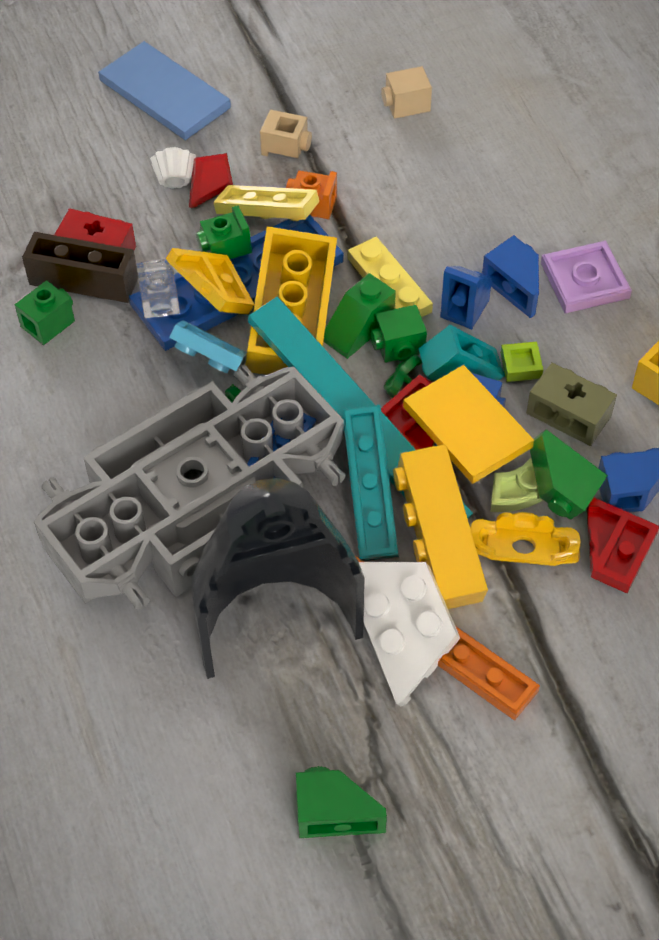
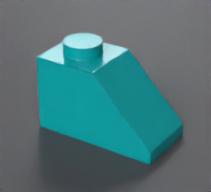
(456, 348)

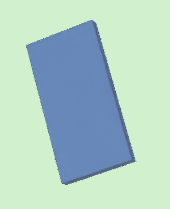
(164, 90)

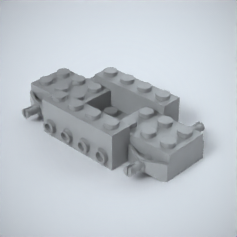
(146, 510)

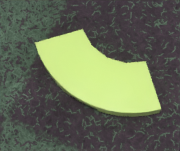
(515, 489)

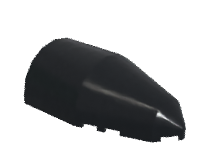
(274, 536)

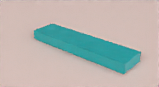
(370, 483)

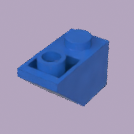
(630, 479)

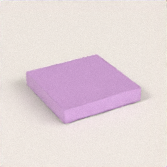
(585, 276)

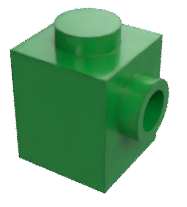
(45, 312)
(398, 333)

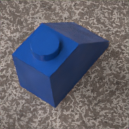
(514, 273)
(464, 295)

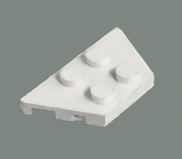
(406, 622)

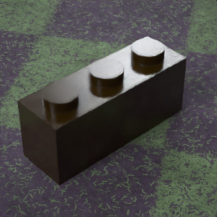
(81, 266)

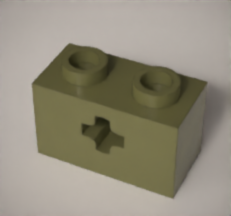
(571, 403)

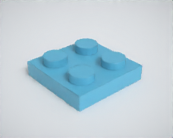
(195, 340)

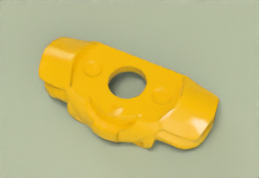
(551, 543)

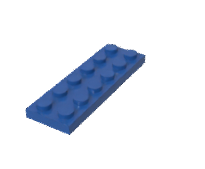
(197, 309)

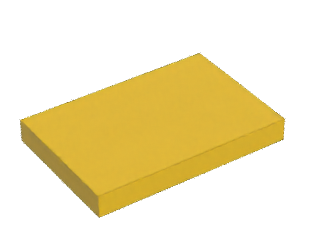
(469, 422)

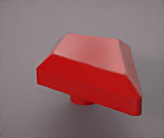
(209, 178)

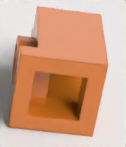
(326, 188)

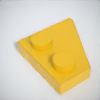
(213, 278)

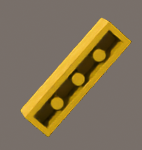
(440, 524)

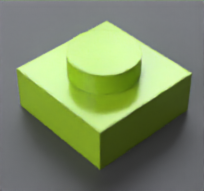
(521, 361)

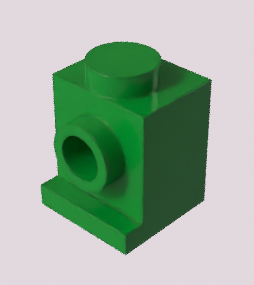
(225, 235)

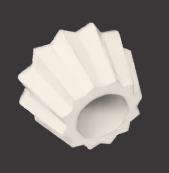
(173, 167)

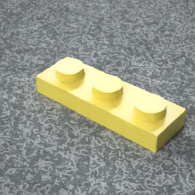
(267, 202)
(376, 259)

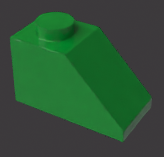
(356, 315)
(564, 476)
(335, 805)

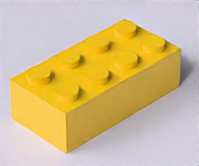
(300, 273)

